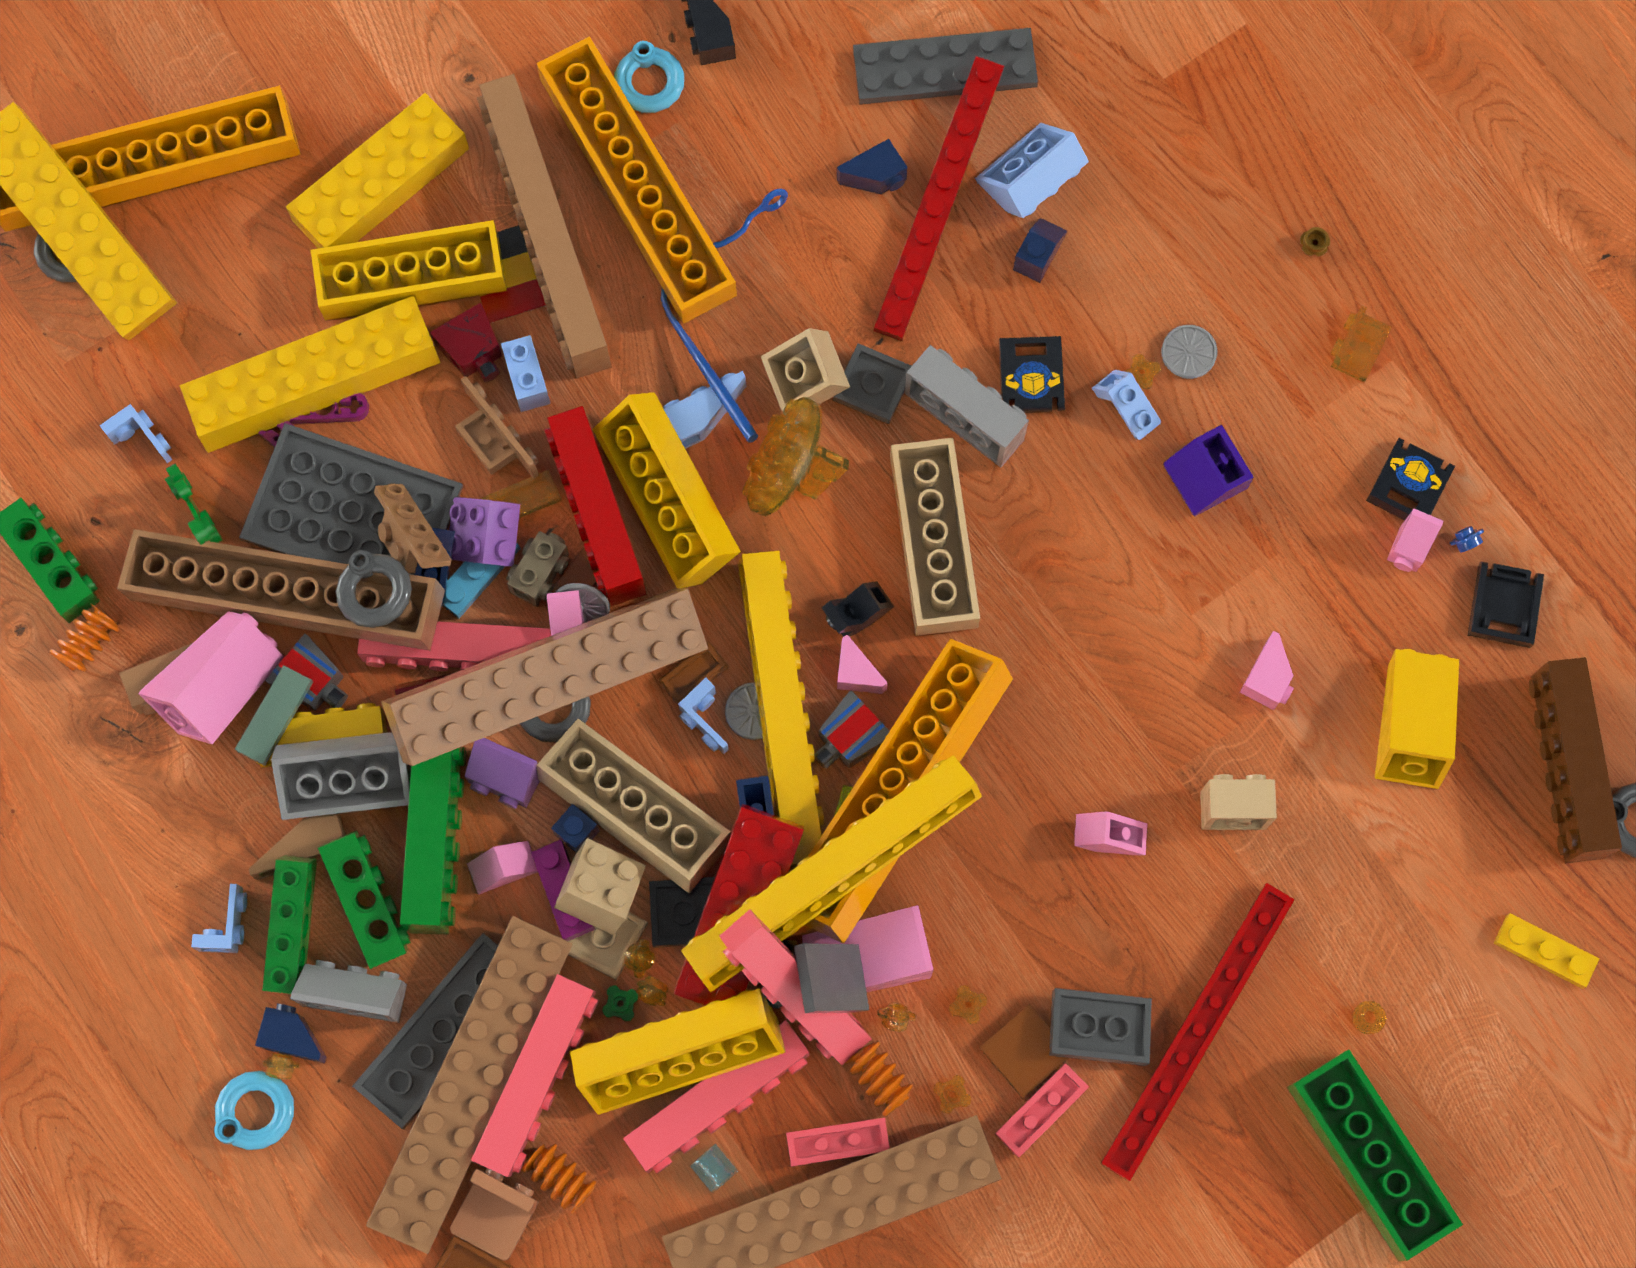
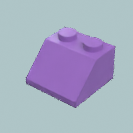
(502, 773)

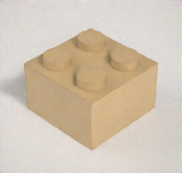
(805, 368)
(1238, 803)
(600, 886)

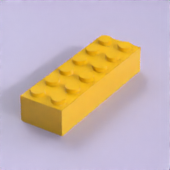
(379, 175)
(423, 264)
(666, 490)
(677, 1051)

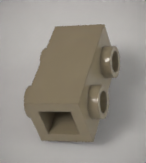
(541, 562)

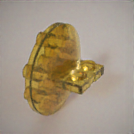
(791, 459)

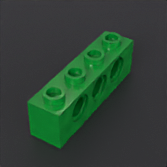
(68, 601)
(289, 922)
(374, 948)

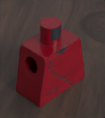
(469, 343)

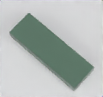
(274, 715)

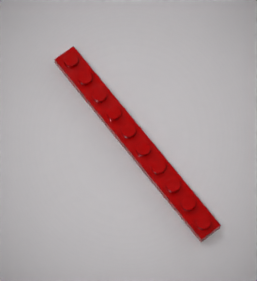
(938, 198)
(1197, 1032)

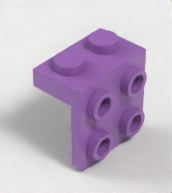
(484, 531)

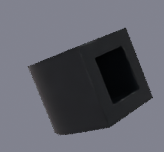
(858, 609)

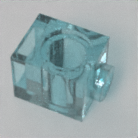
(714, 1168)

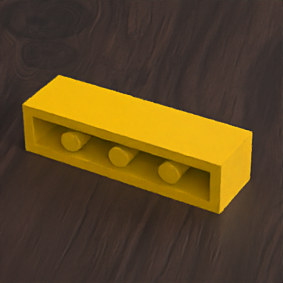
(334, 724)

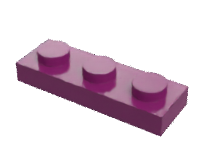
(553, 866)

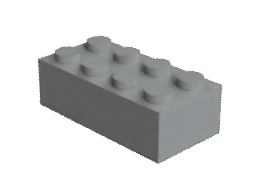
(966, 405)
(340, 776)

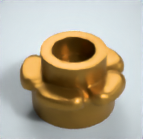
(1315, 234)

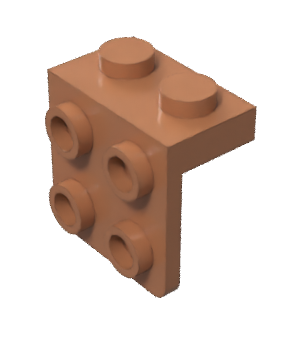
(494, 1214)

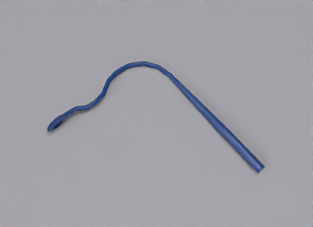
(708, 372)

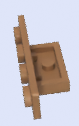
(489, 437)
(407, 531)

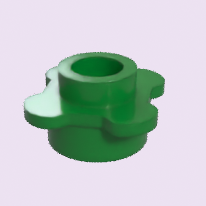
(612, 1009)

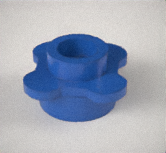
(1467, 539)

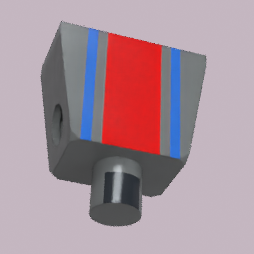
(312, 663)
(850, 733)

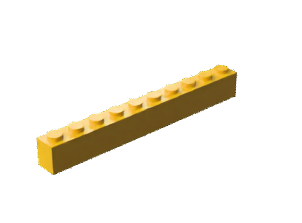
(780, 695)
(842, 864)

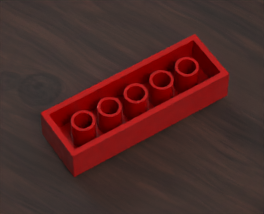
(593, 498)
(755, 855)

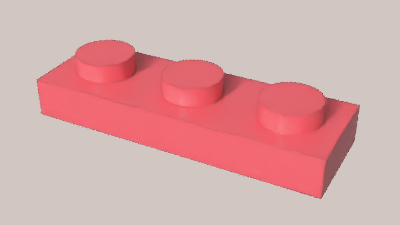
(1041, 1110)
(837, 1141)

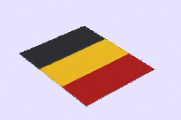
(521, 282)

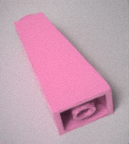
(213, 677)
(890, 948)

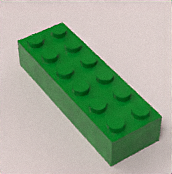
(432, 844)
(1374, 1156)

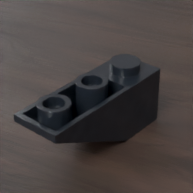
(711, 30)

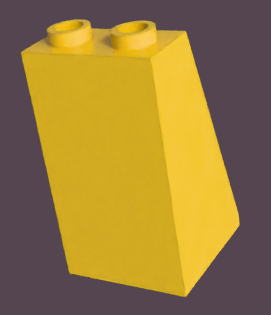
(1418, 719)

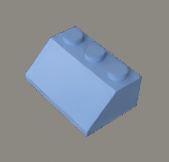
(1033, 169)

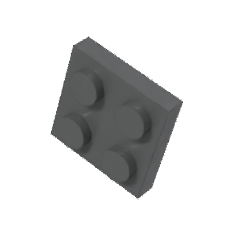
(874, 383)

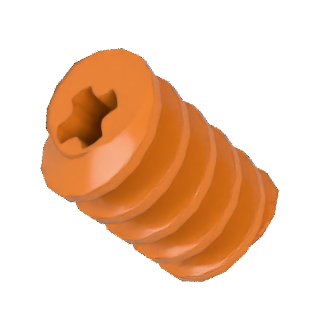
(84, 639)
(880, 1078)
(559, 1177)

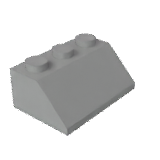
(350, 991)

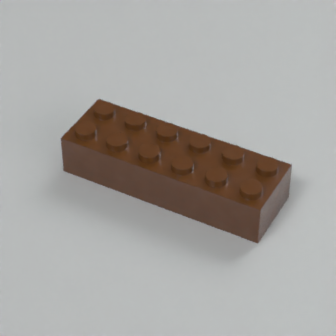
(1574, 761)

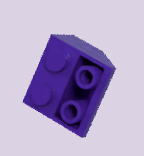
(1208, 471)

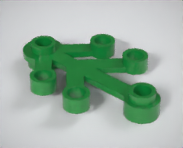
(202, 525)

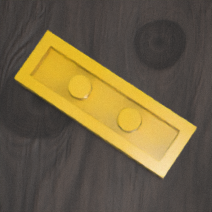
(1546, 951)

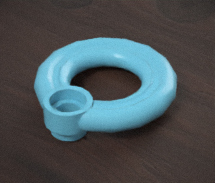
(660, 58)
(265, 1136)

